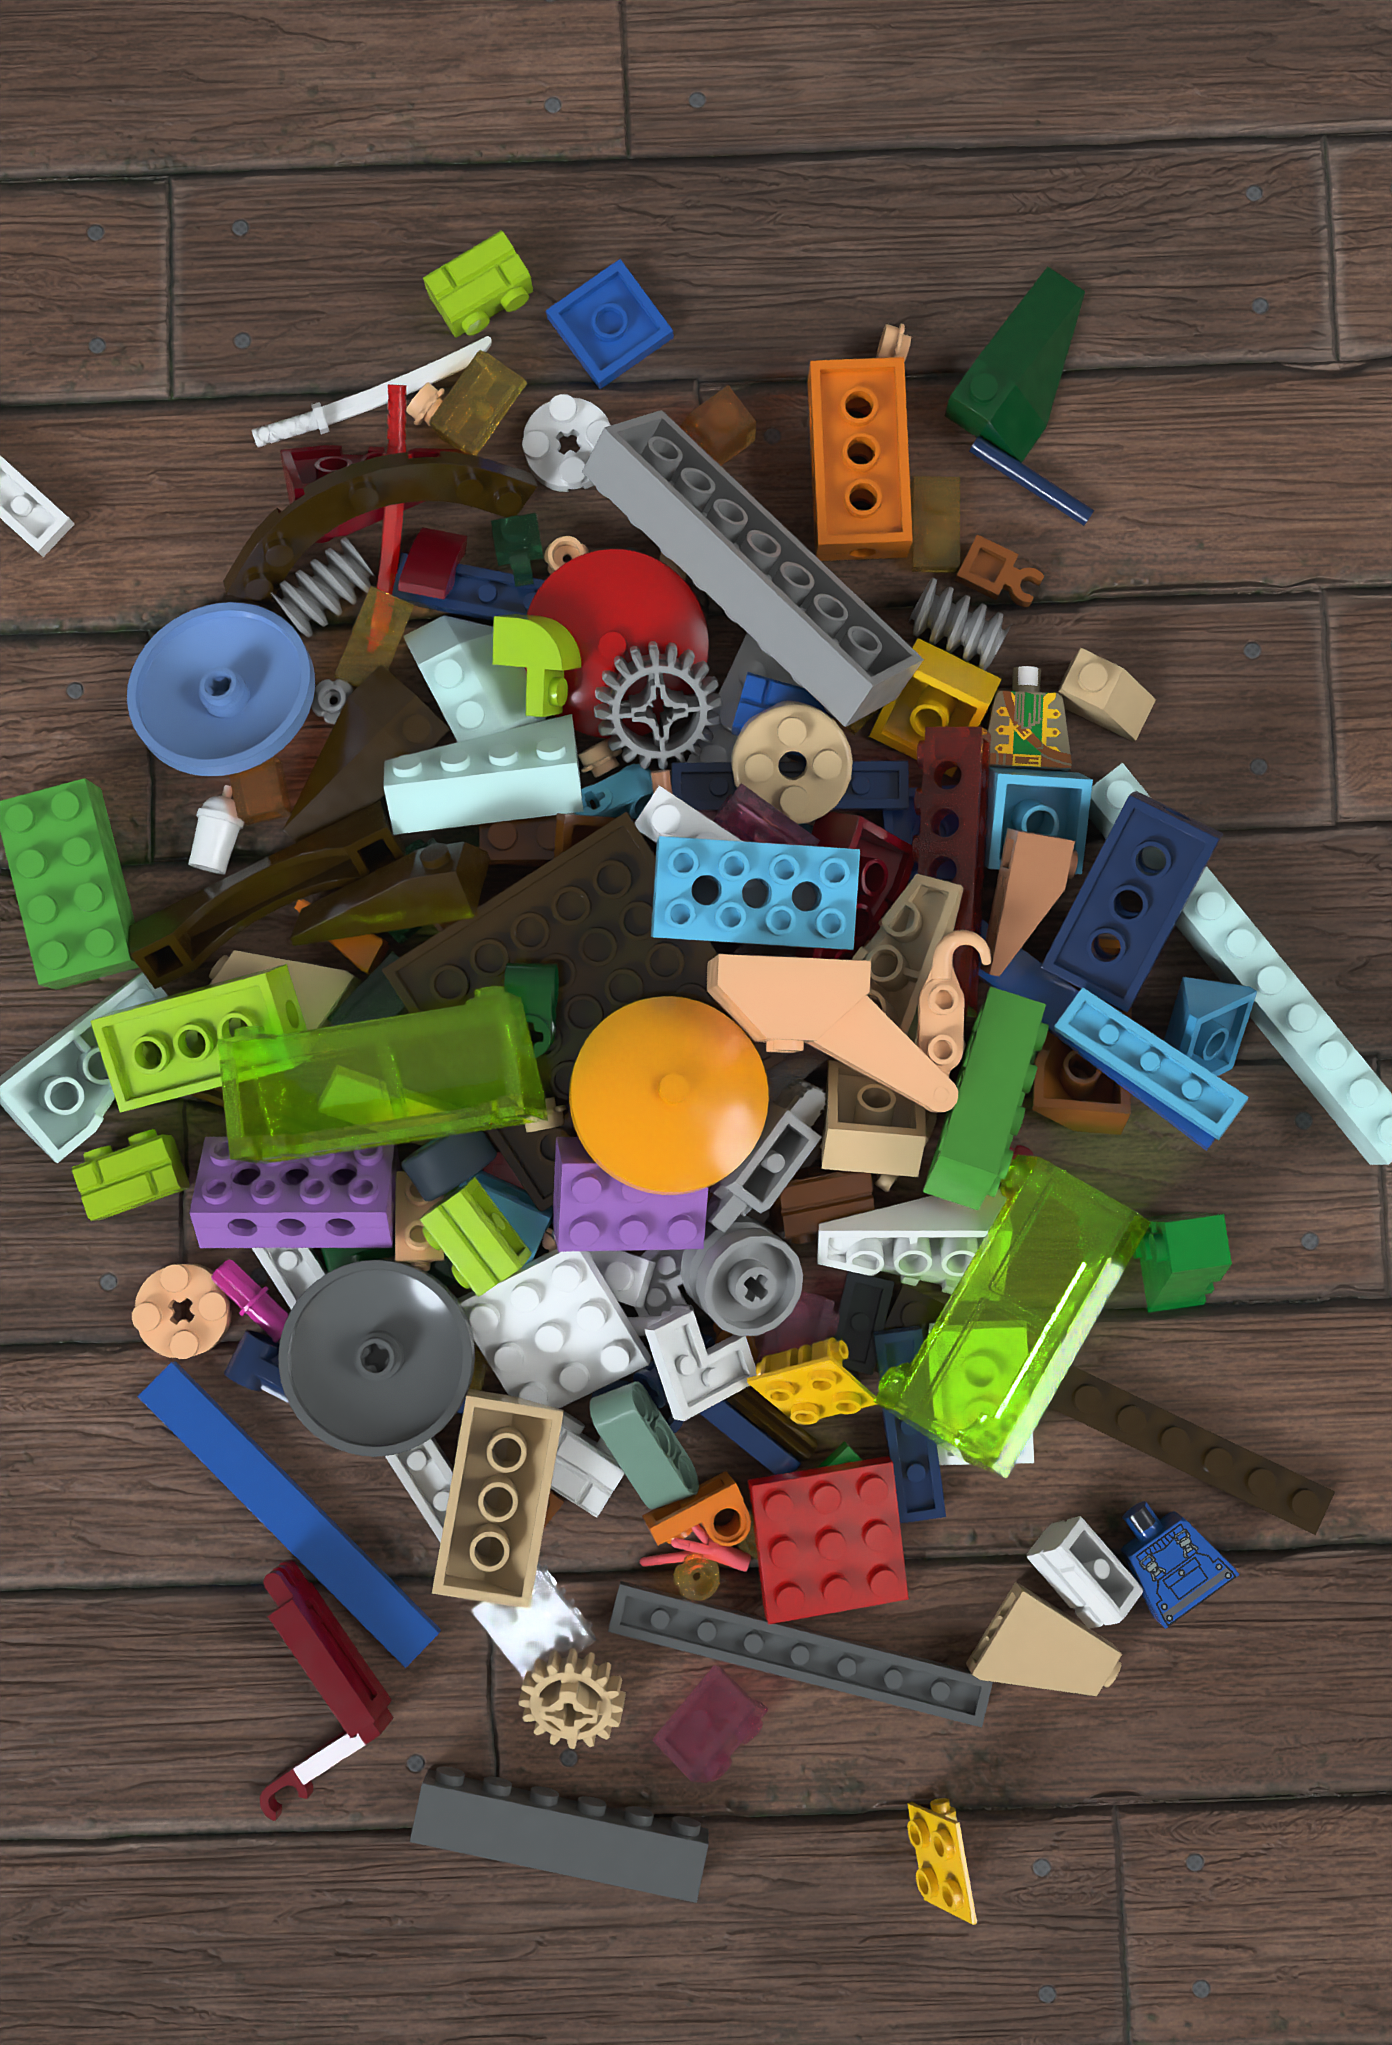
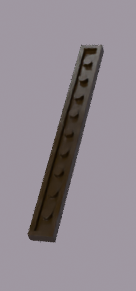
(1160, 1433)

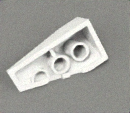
(913, 1239)

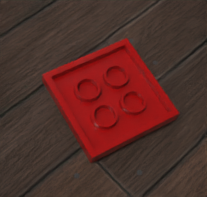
(828, 1539)

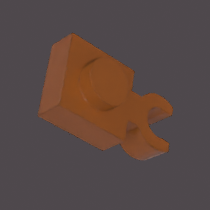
(990, 569)

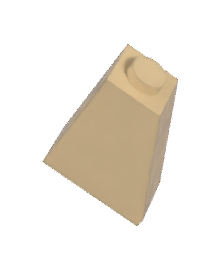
(317, 987)
(1043, 1648)

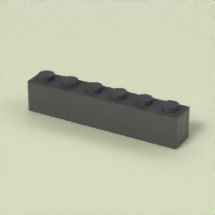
(561, 1834)

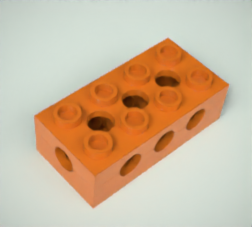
(881, 438)

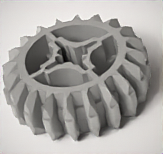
(639, 705)

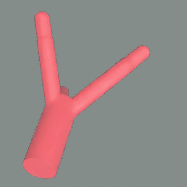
(722, 1554)

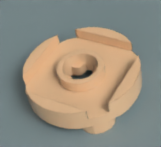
(155, 1314)

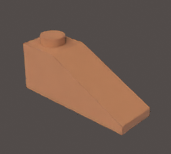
(1027, 886)

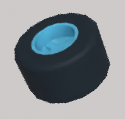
(448, 1162)

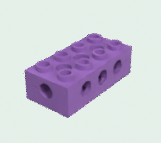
(296, 1202)

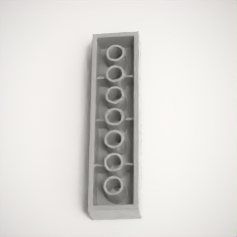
(751, 566)

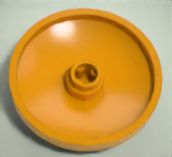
(668, 1095)

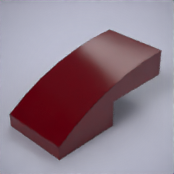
(432, 563)

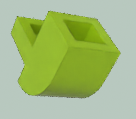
(544, 650)

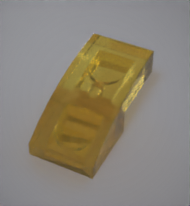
(374, 636)

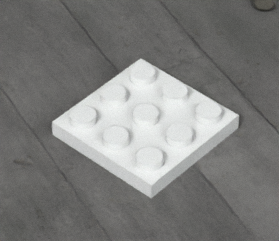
(554, 1330)

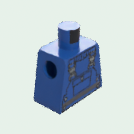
(1172, 1563)

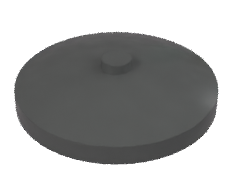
(376, 1357)

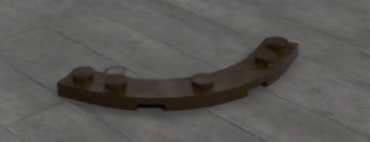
(363, 488)

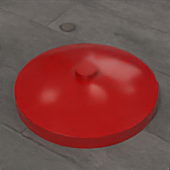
(617, 603)

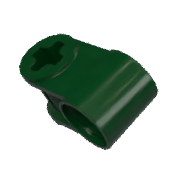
(538, 988)

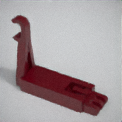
(335, 1671)

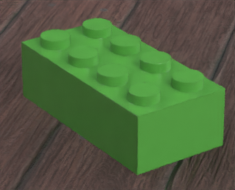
(68, 883)
(991, 1088)

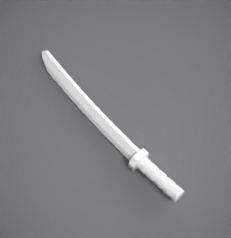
(367, 400)

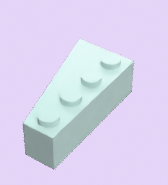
(487, 779)

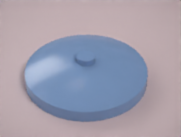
(221, 689)

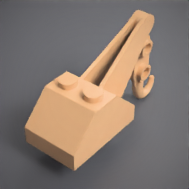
(829, 1008)

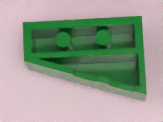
(1182, 1258)

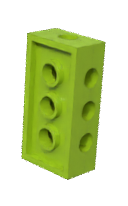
(159, 1047)

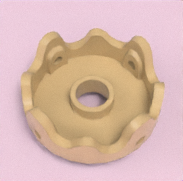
(800, 729)

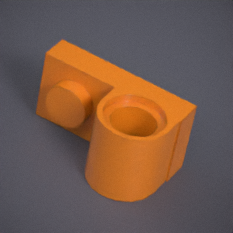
(713, 1496)

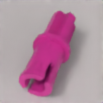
(251, 1298)

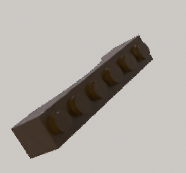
(196, 926)

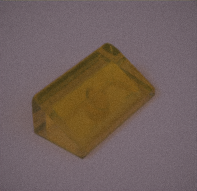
(477, 403)

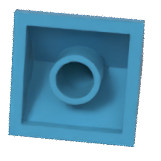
(1210, 1022)

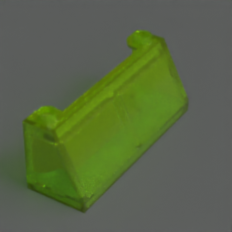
(380, 1081)
(1015, 1316)

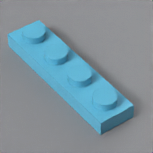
(1151, 1063)

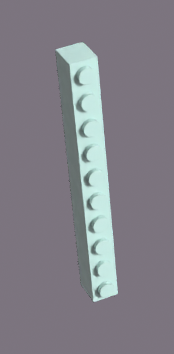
(1282, 1003)

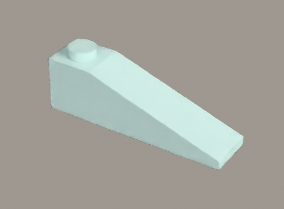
(63, 1084)

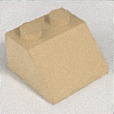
(870, 1126)

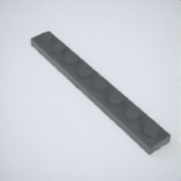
(800, 1654)

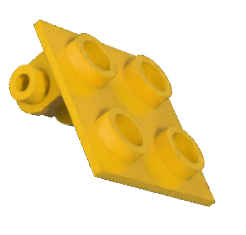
(811, 1382)
(941, 1858)

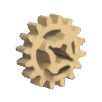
(572, 1698)

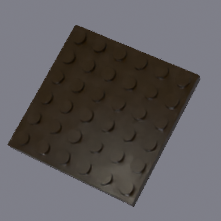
(594, 921)

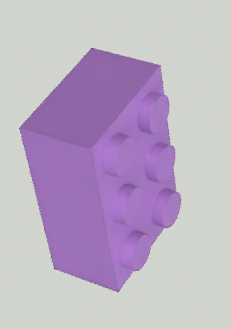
(606, 1215)

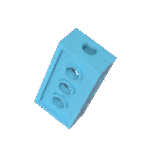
(779, 868)

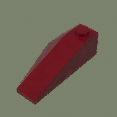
(309, 464)
(882, 876)

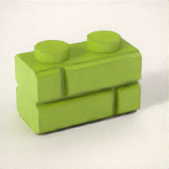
(479, 285)
(129, 1176)
(474, 1237)

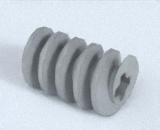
(325, 587)
(958, 624)

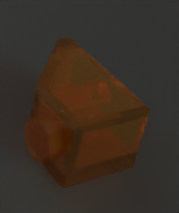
(721, 426)

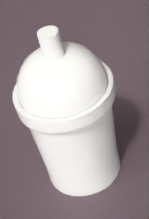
(215, 833)

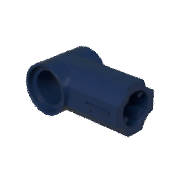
(256, 1364)

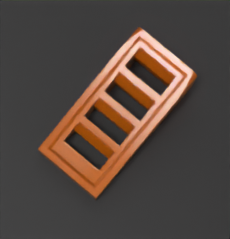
(363, 951)

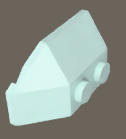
(465, 683)

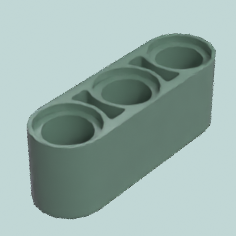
(644, 1445)

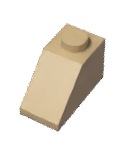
(1105, 695)

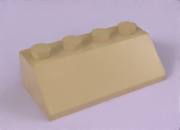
(498, 1499)

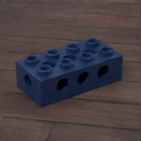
(1098, 907)

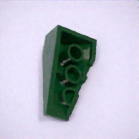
(1017, 374)

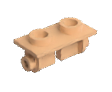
(409, 1237)

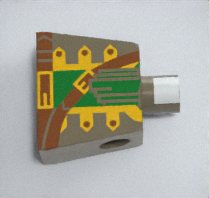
(1028, 726)

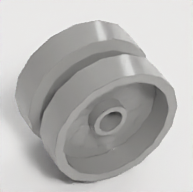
(743, 1277)

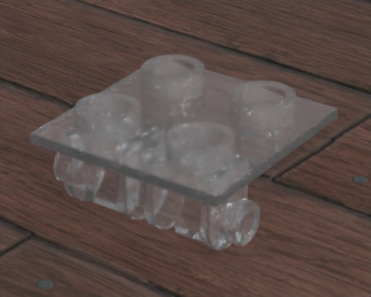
(537, 1631)

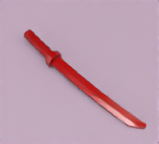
(394, 513)

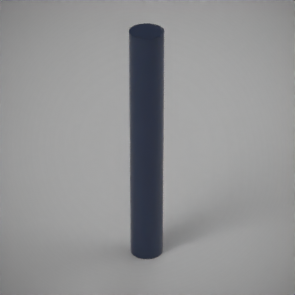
(1031, 480)

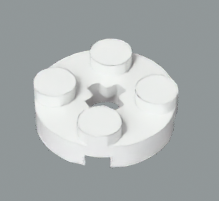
(541, 446)

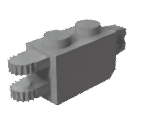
(775, 1158)

